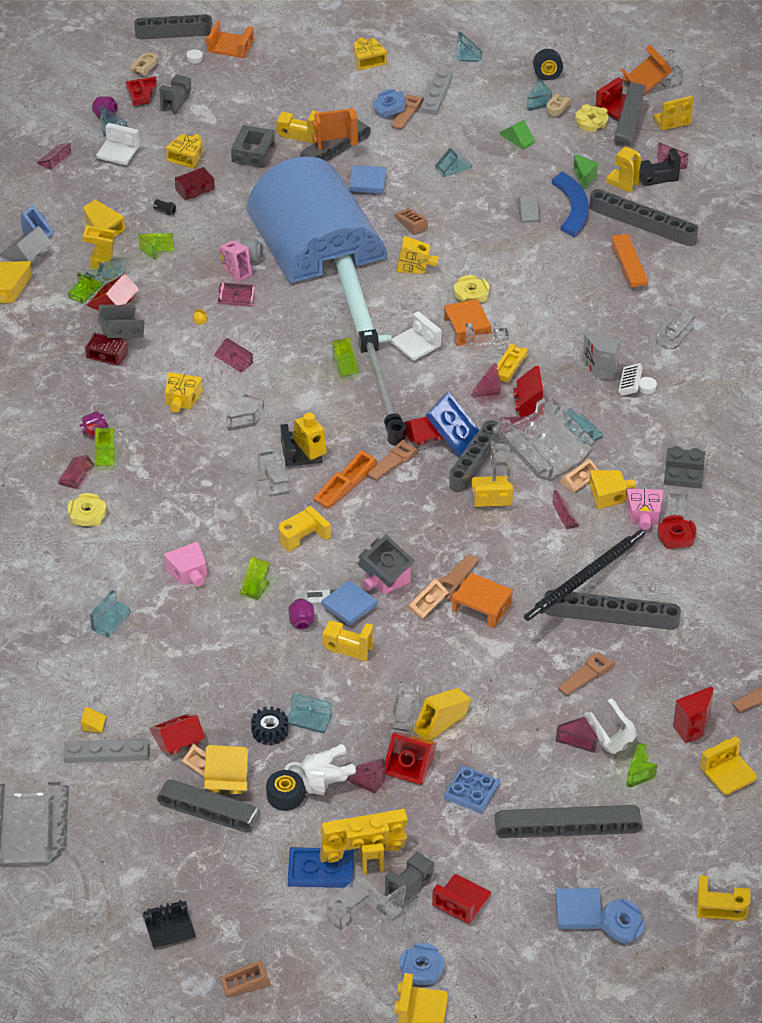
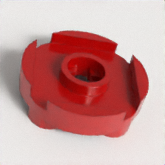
(676, 540)

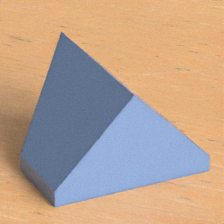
(33, 218)

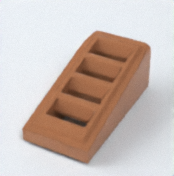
(412, 220)
(247, 986)

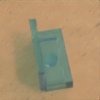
(107, 271)
(586, 425)
(108, 615)
(309, 713)

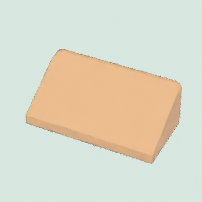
(578, 477)
(427, 599)
(195, 759)

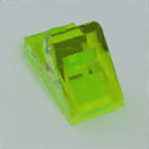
(155, 242)
(84, 288)
(344, 357)
(104, 446)
(255, 578)
(640, 768)

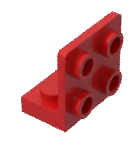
(611, 97)
(460, 898)

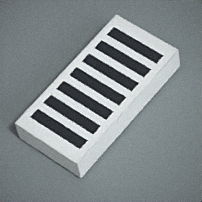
(630, 379)

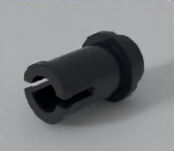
(169, 208)

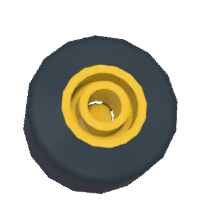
(550, 59)
(285, 790)

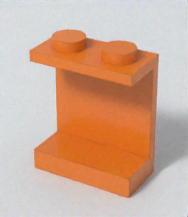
(229, 43)
(650, 71)
(335, 125)
(464, 313)
(484, 597)

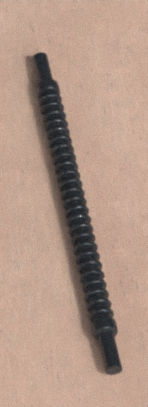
(584, 575)

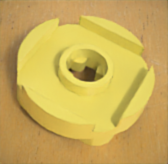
(591, 118)
(479, 288)
(87, 518)

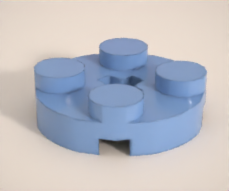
(396, 105)
(613, 925)
(433, 960)

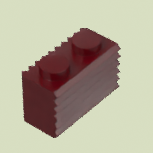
(194, 183)
(106, 349)

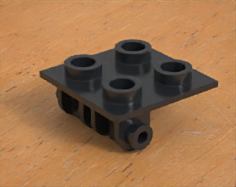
(168, 924)

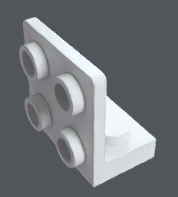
(120, 144)
(420, 339)

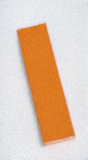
(629, 260)
(345, 481)

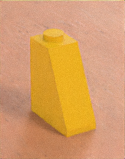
(101, 216)
(13, 279)
(441, 712)

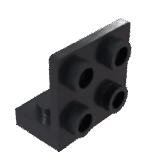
(292, 452)

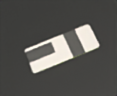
(318, 596)

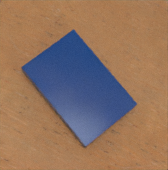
(452, 423)
(308, 871)

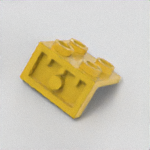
(675, 113)

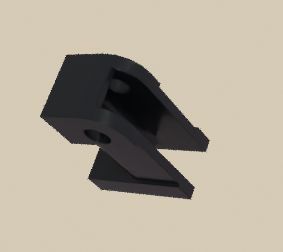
(662, 171)

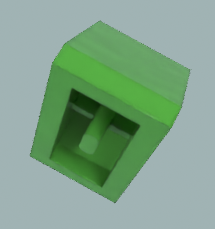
(519, 135)
(585, 170)

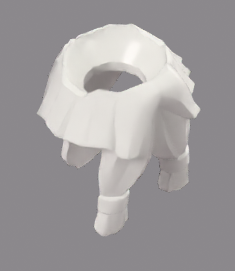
(625, 734)
(319, 773)

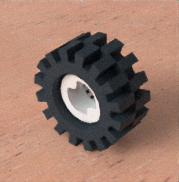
(269, 734)

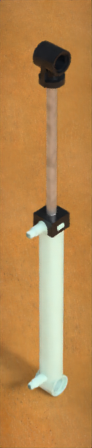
(369, 342)

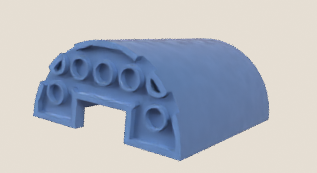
(311, 218)

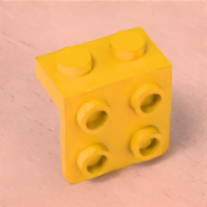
(492, 492)
(726, 767)
(226, 768)
(419, 1004)

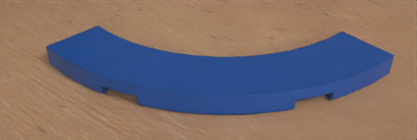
(578, 203)

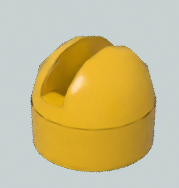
(199, 317)

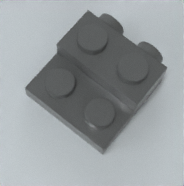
(684, 467)
(385, 560)

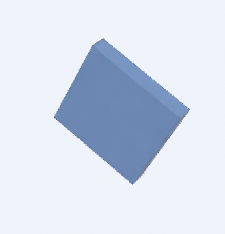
(367, 179)
(349, 603)
(471, 789)
(578, 908)

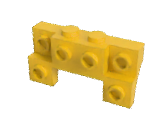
(363, 830)

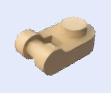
(147, 61)
(558, 104)

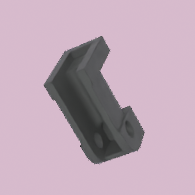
(177, 93)
(414, 877)

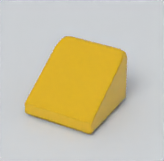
(92, 720)

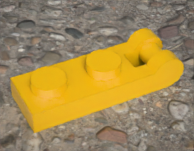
(511, 361)

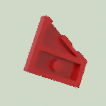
(141, 90)

